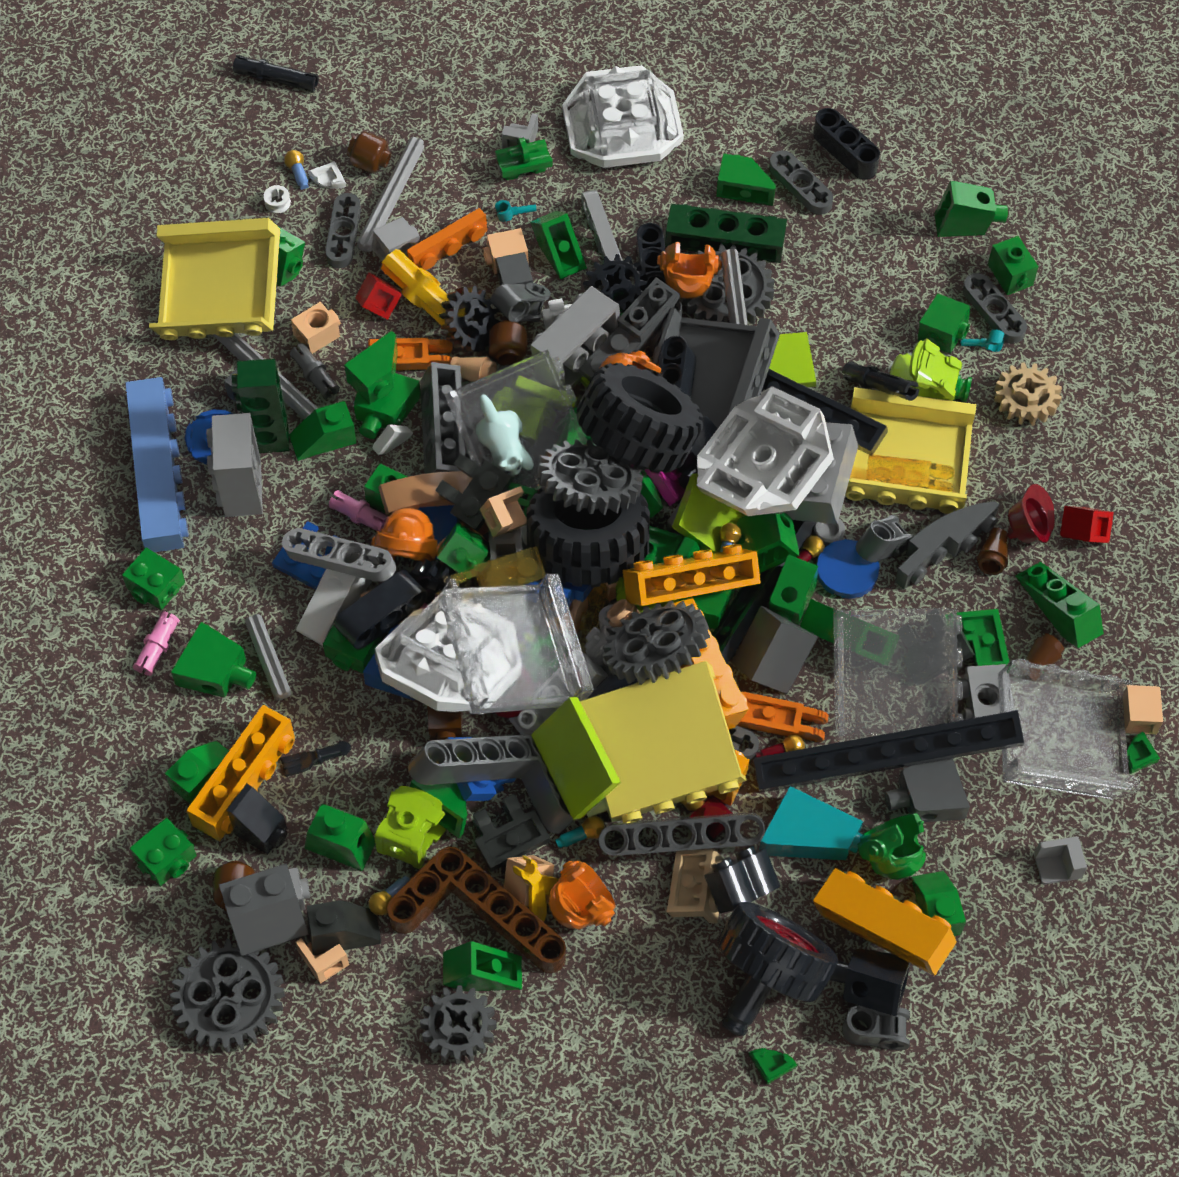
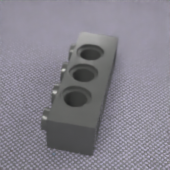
(440, 432)

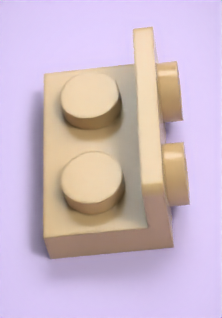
(689, 889)

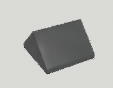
(773, 650)

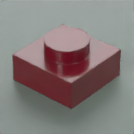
(712, 806)

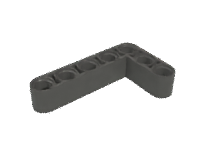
(494, 760)

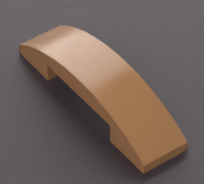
(420, 490)

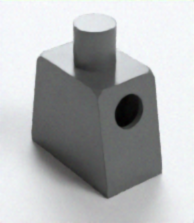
(931, 792)

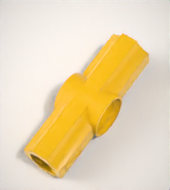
(417, 284)

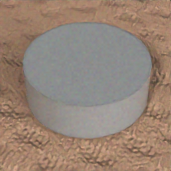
(829, 532)

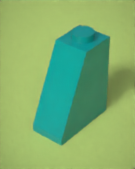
(811, 829)

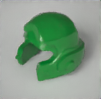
(894, 847)

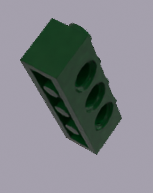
(704, 226)
(261, 395)

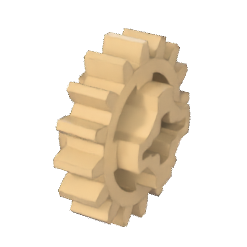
(1027, 391)

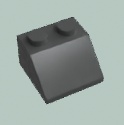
(263, 909)

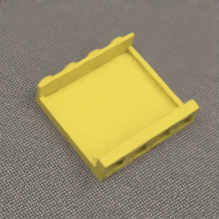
(218, 278)
(916, 430)
(665, 742)

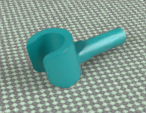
(511, 211)
(993, 343)

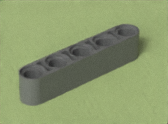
(666, 841)

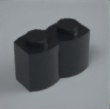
(742, 879)

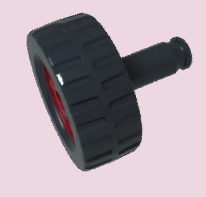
(775, 957)

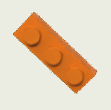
(448, 240)

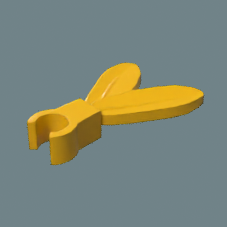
(538, 886)

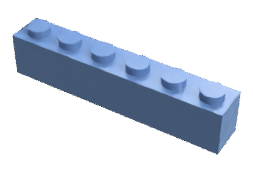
(155, 466)

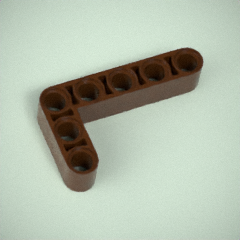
(481, 903)

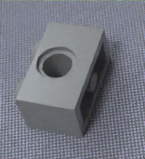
(981, 683)

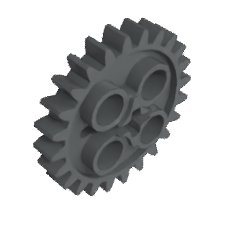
(757, 291)
(588, 477)
(656, 642)
(250, 1014)

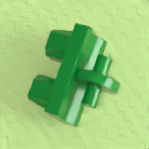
(523, 158)

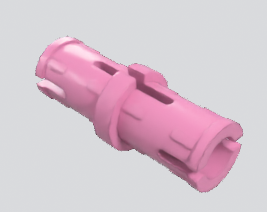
(357, 511)
(156, 643)

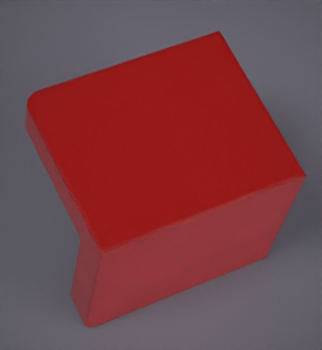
(378, 296)
(1086, 524)

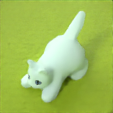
(500, 434)

